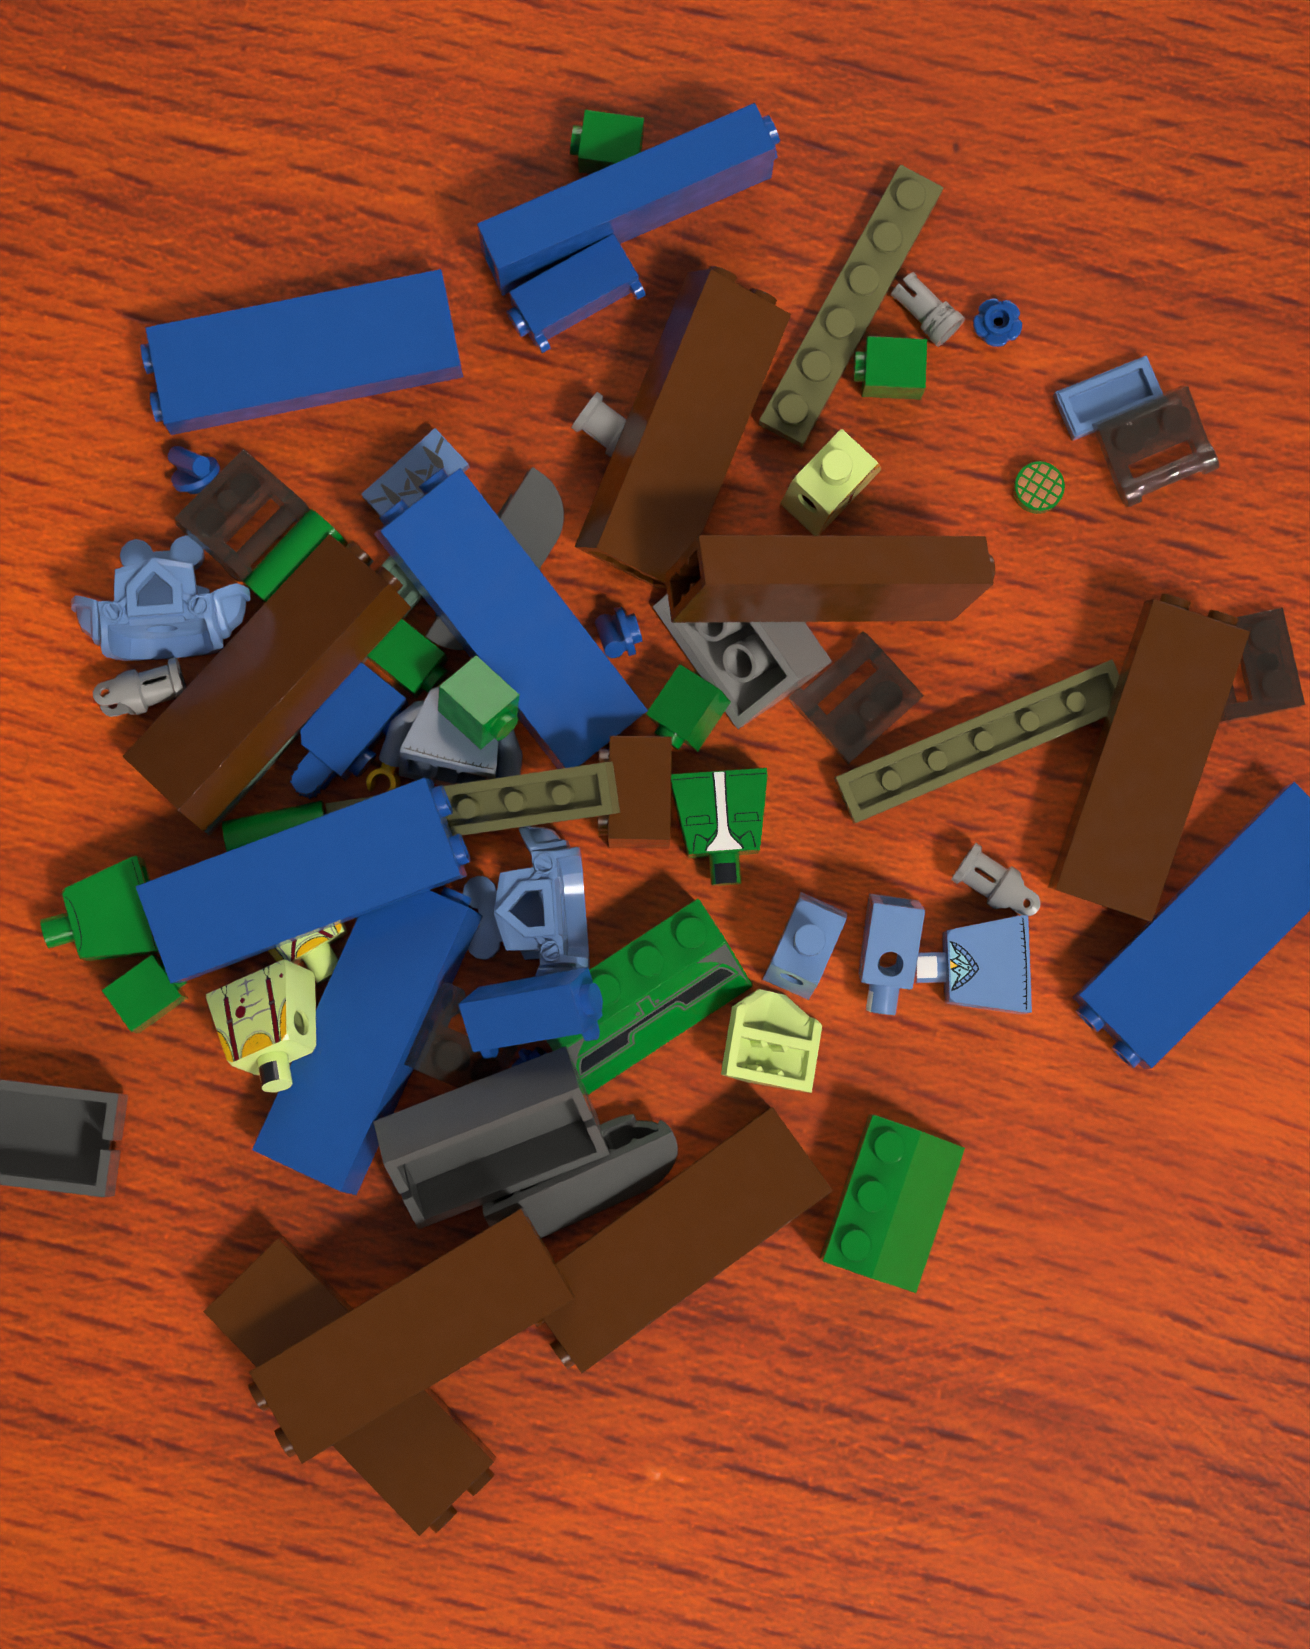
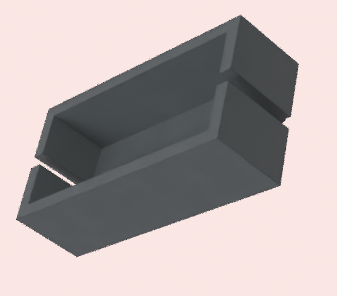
(60, 1138)
(491, 1138)

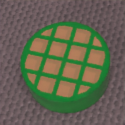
(1038, 487)

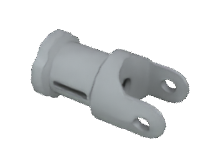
(600, 423)
(138, 691)
(1008, 885)

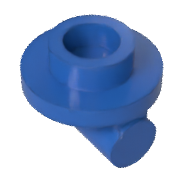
(192, 471)
(618, 633)

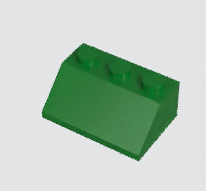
(892, 1203)

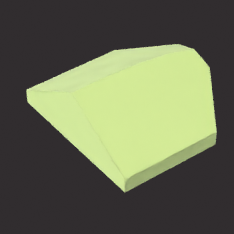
(772, 1043)

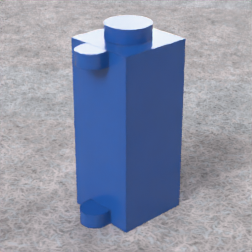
(573, 291)
(532, 1010)

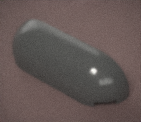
(535, 521)
(637, 1161)

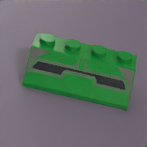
(656, 993)

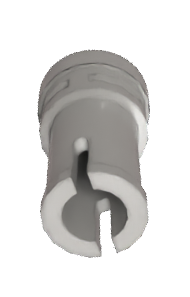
(937, 317)

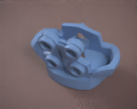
(160, 607)
(535, 907)

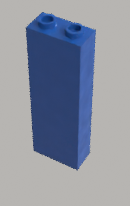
(631, 196)
(301, 352)
(509, 617)
(303, 880)
(1205, 935)
(365, 1035)

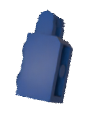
(346, 731)

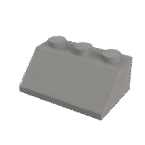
(749, 660)

